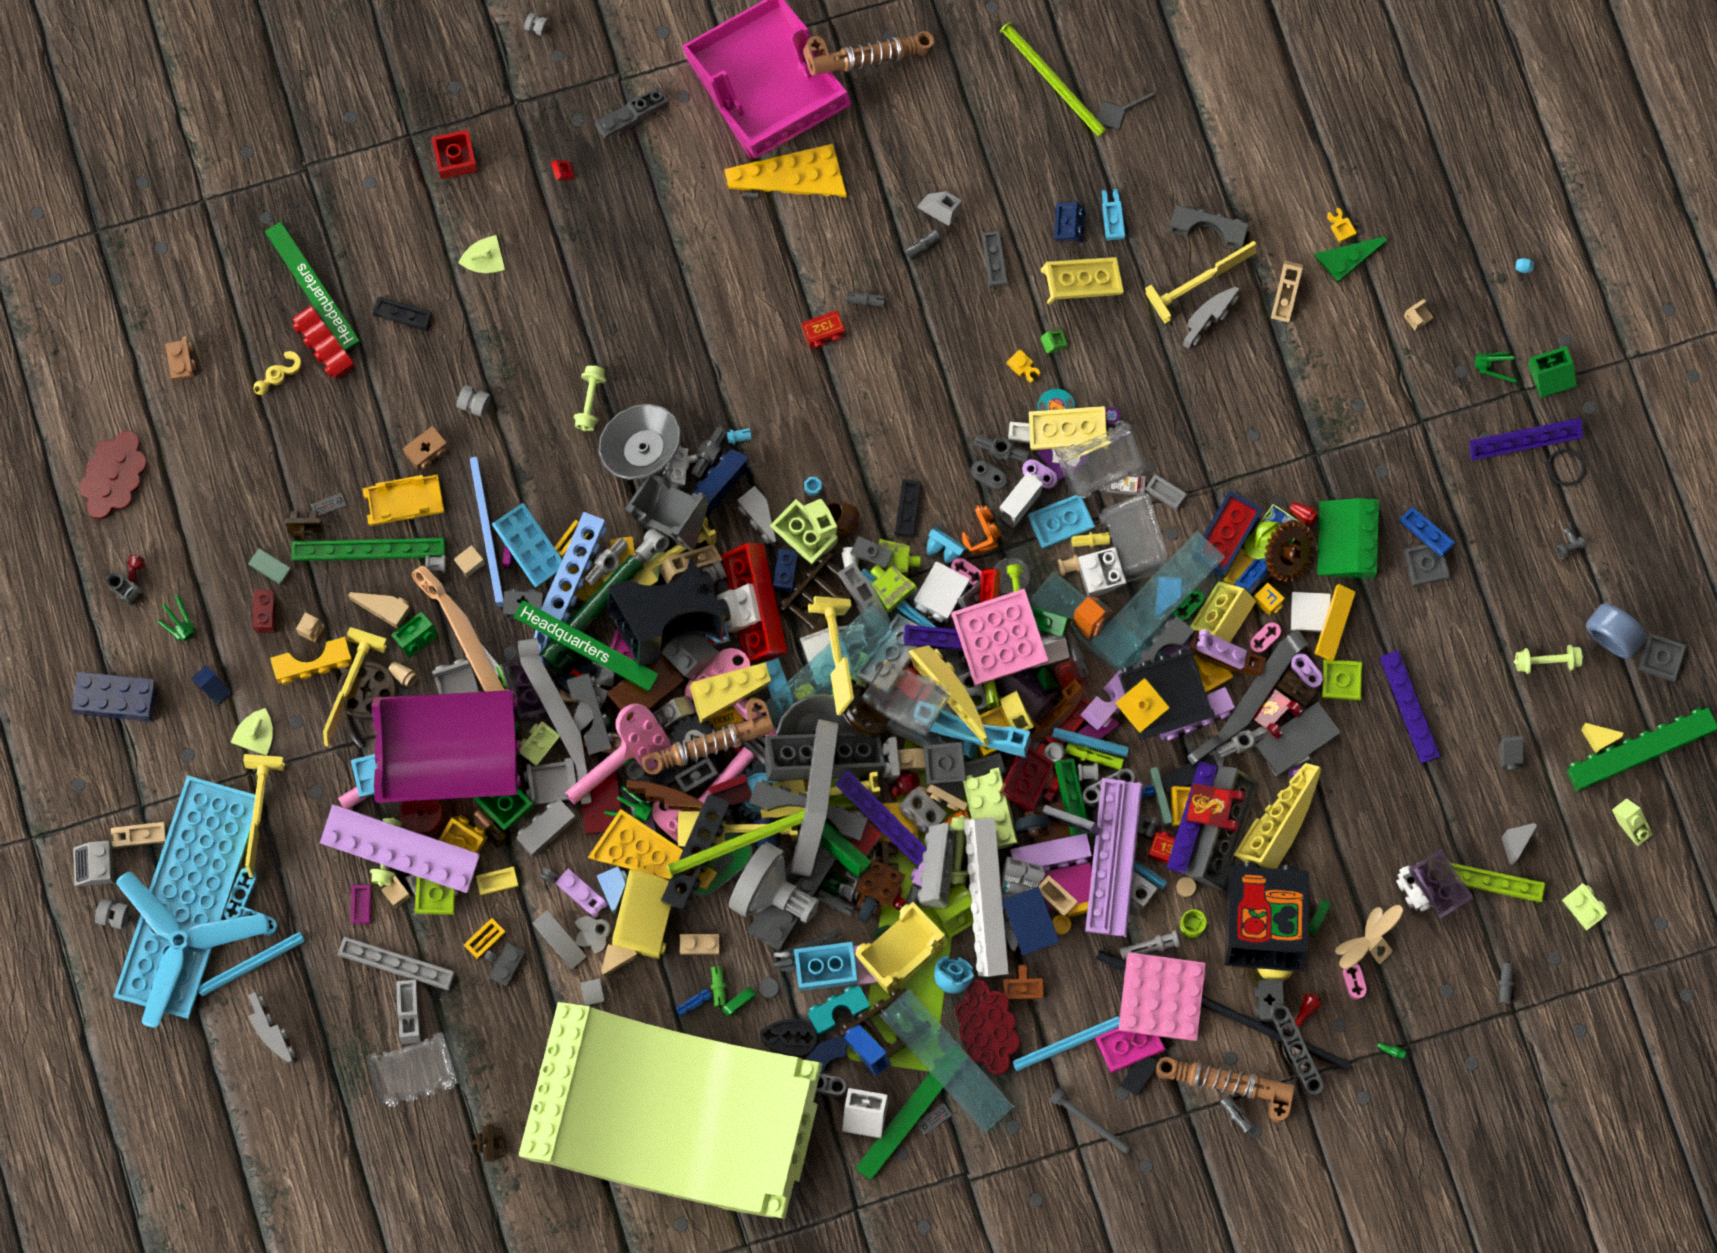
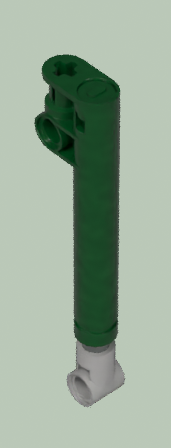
(560, 656)

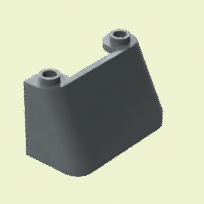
(669, 511)

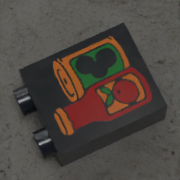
(1267, 917)

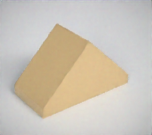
(1056, 896)
(616, 958)

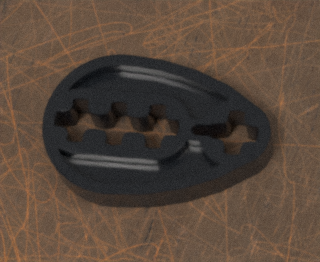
(790, 1048)

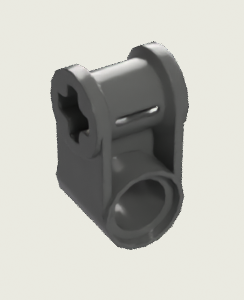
(125, 590)

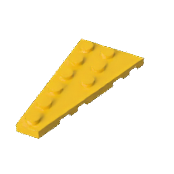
(795, 173)
(638, 847)

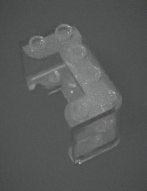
(1101, 460)
(906, 698)
(413, 1071)

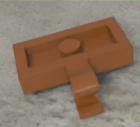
(1023, 987)

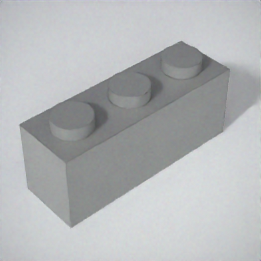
(545, 827)

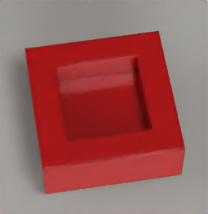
(562, 170)

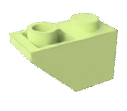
(821, 519)
(1632, 821)

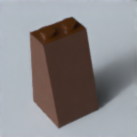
(665, 686)

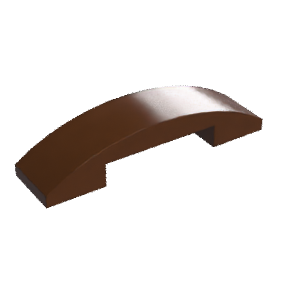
(1253, 663)
(1059, 713)

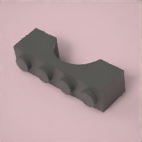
(1186, 219)
(1175, 634)
(582, 689)

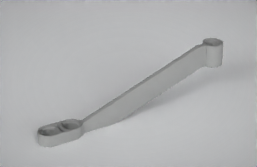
(553, 705)

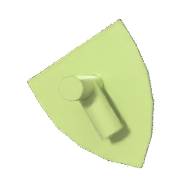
(483, 256)
(255, 732)

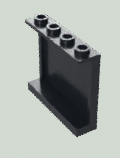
(1179, 686)

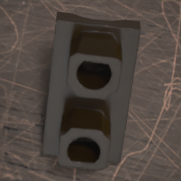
(303, 526)
(1296, 688)
(884, 852)
(485, 1143)

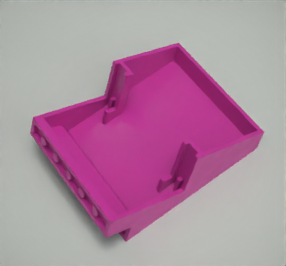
(761, 76)

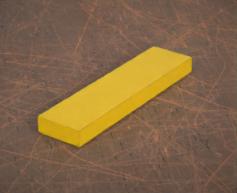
(1335, 622)

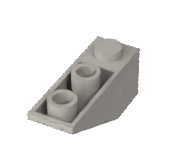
(756, 508)

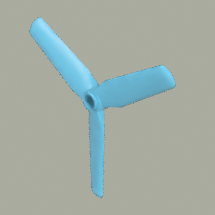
(200, 936)

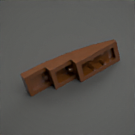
(672, 798)

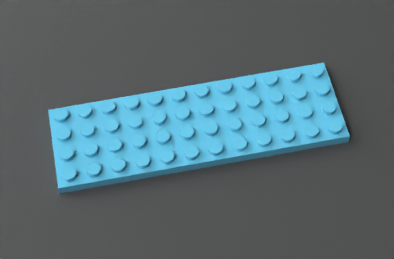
(193, 884)

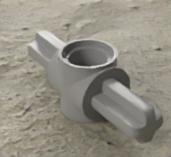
(599, 561)
(1235, 746)

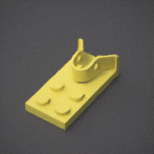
(1083, 278)
(1065, 427)

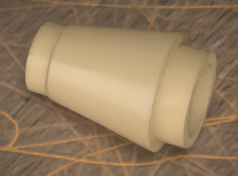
(403, 674)

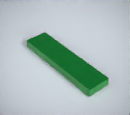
(1071, 791)

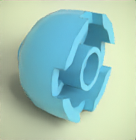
(953, 975)

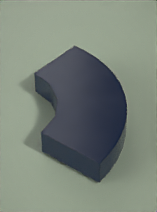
(828, 1051)

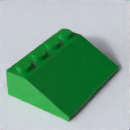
(1348, 538)

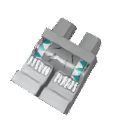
(1019, 877)

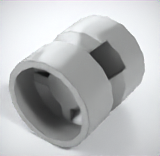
(473, 400)
(105, 913)

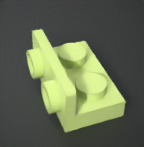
(538, 743)
(1585, 906)

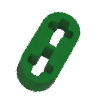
(1191, 608)
(1318, 916)
(739, 1001)

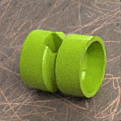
(1193, 924)

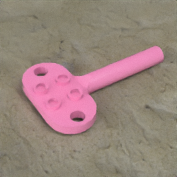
(723, 664)
(638, 737)
(668, 819)

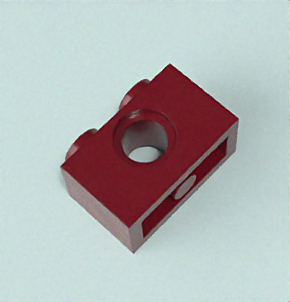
(264, 611)

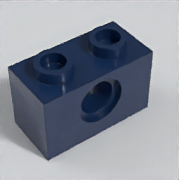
(785, 571)

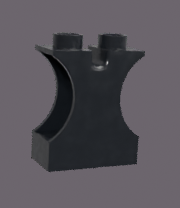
(658, 614)

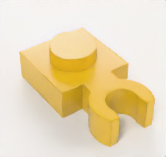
(1341, 228)
(1021, 363)

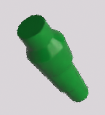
(1392, 1050)

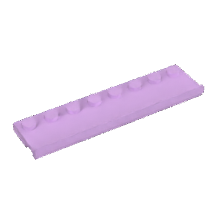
(400, 848)
(1114, 857)

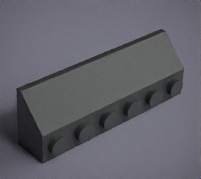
(791, 756)
(1216, 846)
(776, 925)

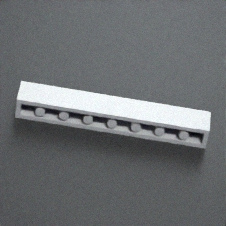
(986, 897)

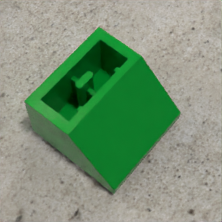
(1552, 372)

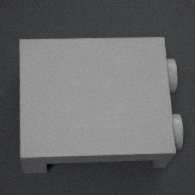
(455, 678)
(549, 781)

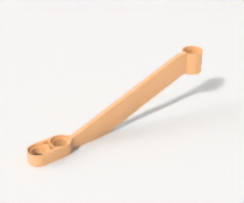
(462, 629)

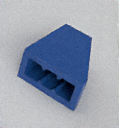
(867, 1049)

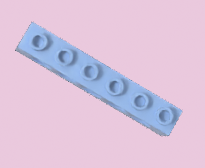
(587, 524)

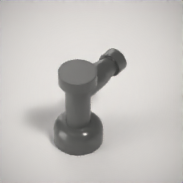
(1575, 543)

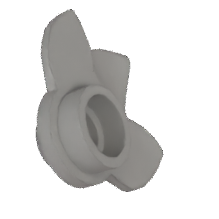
(589, 933)

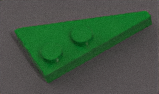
(1345, 259)

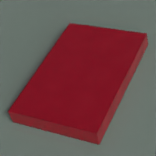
(1027, 779)
(602, 798)

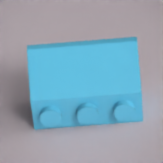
(825, 966)

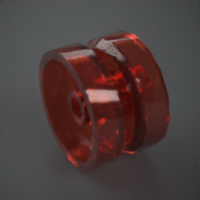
(428, 824)

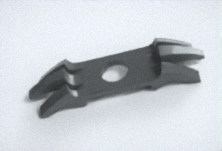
(787, 963)

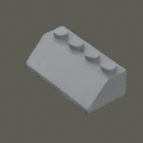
(938, 866)

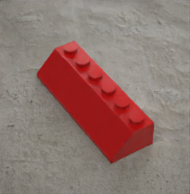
(750, 566)

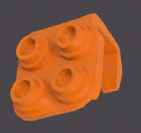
(991, 531)

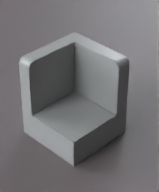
(592, 992)

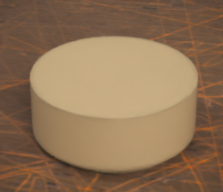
(1186, 887)

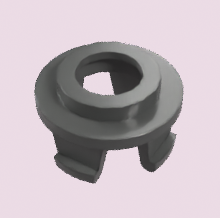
(849, 891)

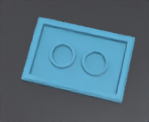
(1061, 521)

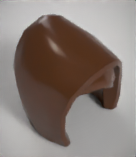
(845, 517)

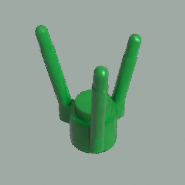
(1483, 361)
(183, 630)
(641, 810)

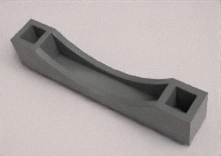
(770, 798)

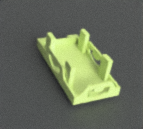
(987, 802)

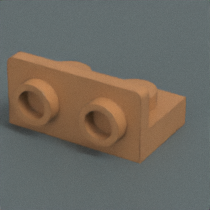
(180, 360)

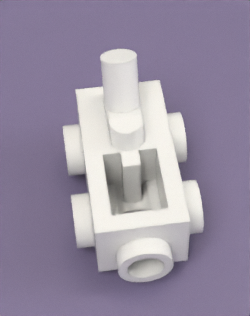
(676, 469)
(1415, 895)

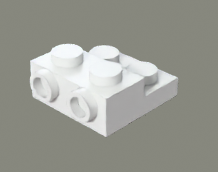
(742, 607)

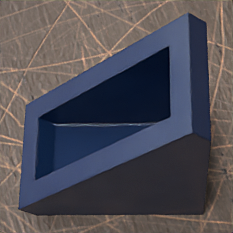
(211, 685)

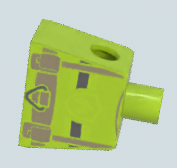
(900, 559)
(891, 586)

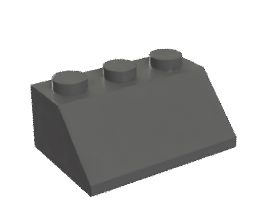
(690, 654)

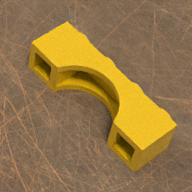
(335, 655)

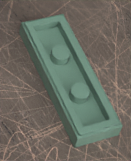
(1160, 797)

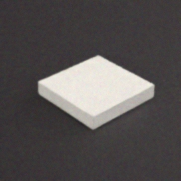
(1309, 611)

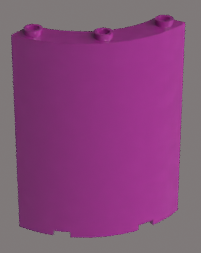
(445, 746)

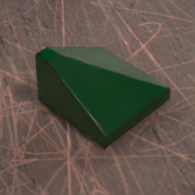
(1047, 679)
(832, 883)

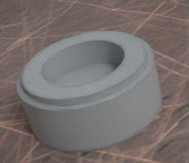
(1054, 751)

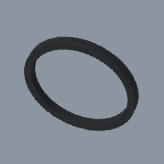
(1569, 451)

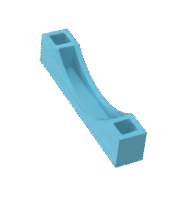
(1000, 738)

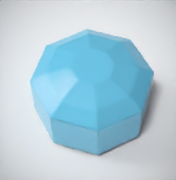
(1524, 265)
(813, 486)

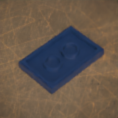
(1030, 920)

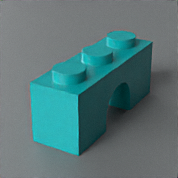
(852, 1000)

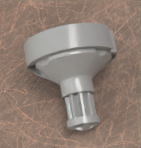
(766, 885)

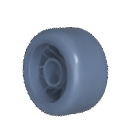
(1616, 631)

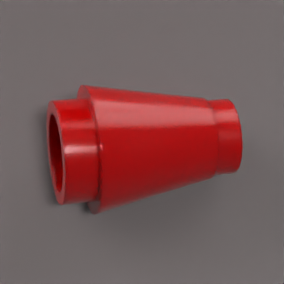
(1304, 513)

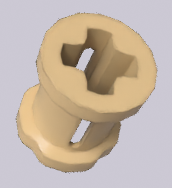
(1068, 565)

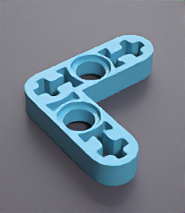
(243, 911)

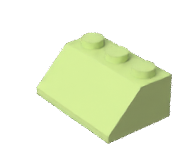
(798, 531)

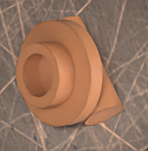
(483, 819)

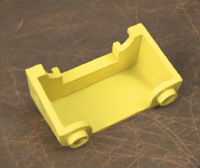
(643, 915)
(902, 949)

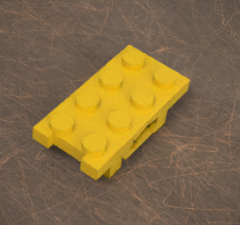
(404, 499)

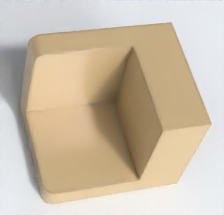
(1418, 315)
(469, 561)
(396, 893)

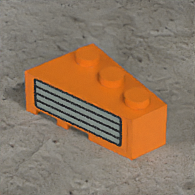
(1091, 616)

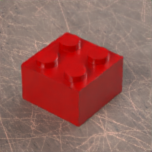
(454, 154)

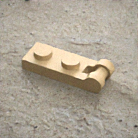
(139, 835)

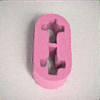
(969, 568)
(1262, 635)
(1349, 981)

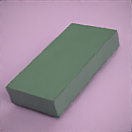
(269, 566)

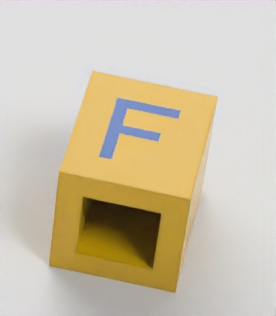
(1269, 599)

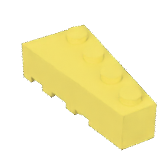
(727, 689)

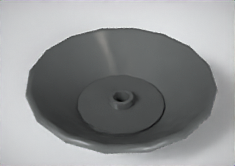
(631, 432)
(805, 713)

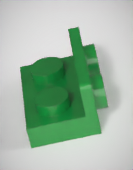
(415, 634)

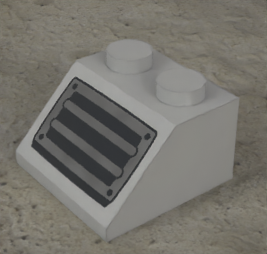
(93, 863)

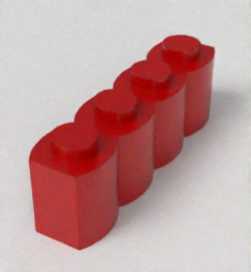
(323, 342)

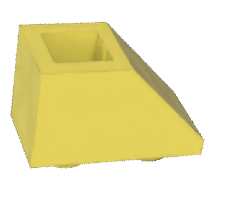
(1016, 711)

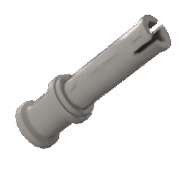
(1159, 941)

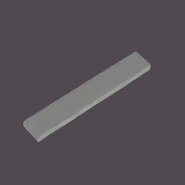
(396, 963)

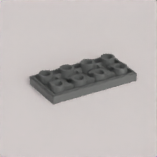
(1299, 739)

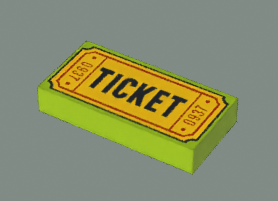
(725, 718)

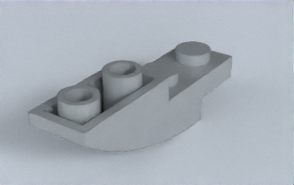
(1212, 310)
(861, 590)
(272, 1036)

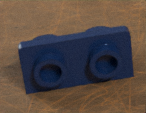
(1069, 221)

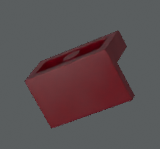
(732, 790)

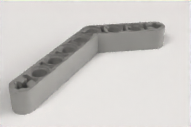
(817, 798)

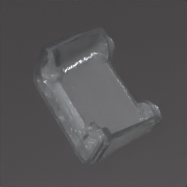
(1135, 536)

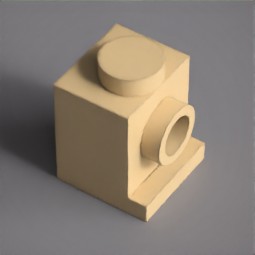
(310, 627)

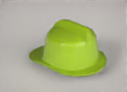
(1257, 540)

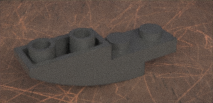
(632, 114)

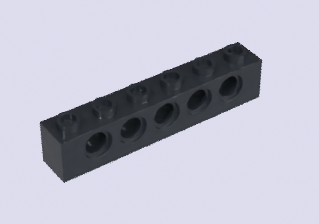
(711, 805)

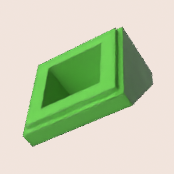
(1054, 341)

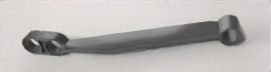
(1256, 694)

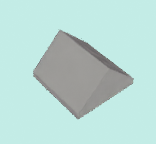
(1515, 841)

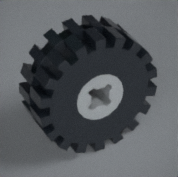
(687, 729)

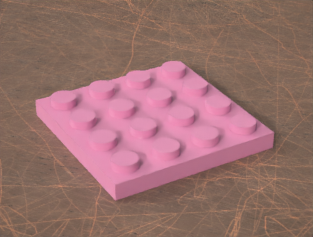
(999, 637)
(1161, 996)

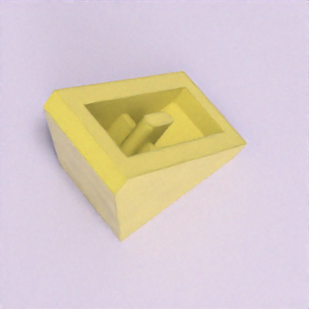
(1600, 737)

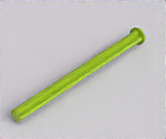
(1053, 79)
(735, 843)

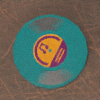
(1055, 400)

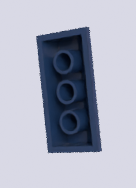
(722, 478)

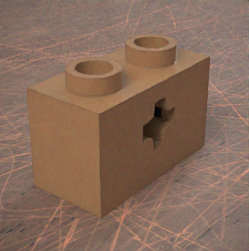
(429, 439)

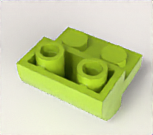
(958, 912)

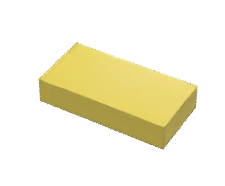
(497, 881)

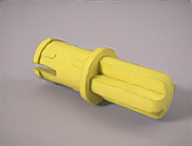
(1091, 539)

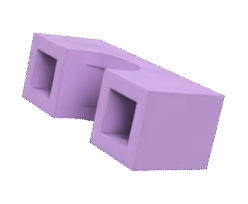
(1098, 711)

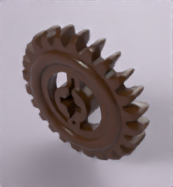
(1296, 554)

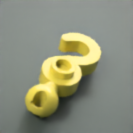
(276, 374)

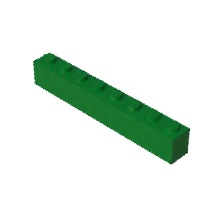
(1641, 750)

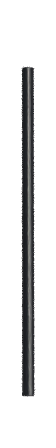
(1243, 1019)

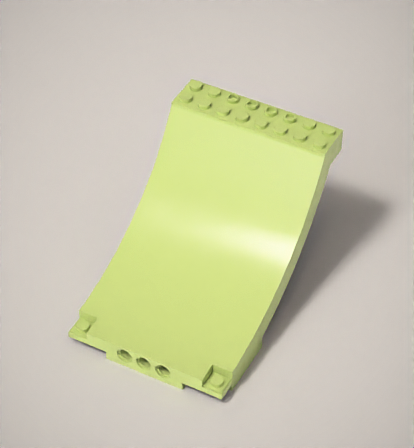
(671, 1112)

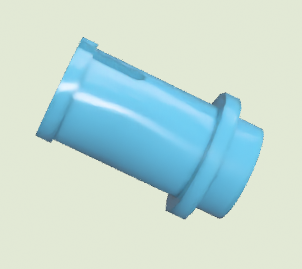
(739, 435)

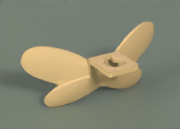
(1376, 927)

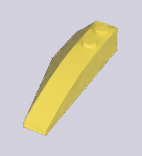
(930, 663)
(1276, 830)

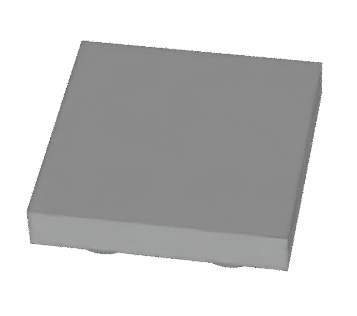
(890, 753)

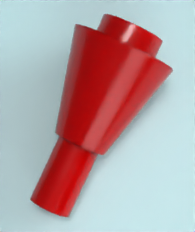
(1309, 1005)

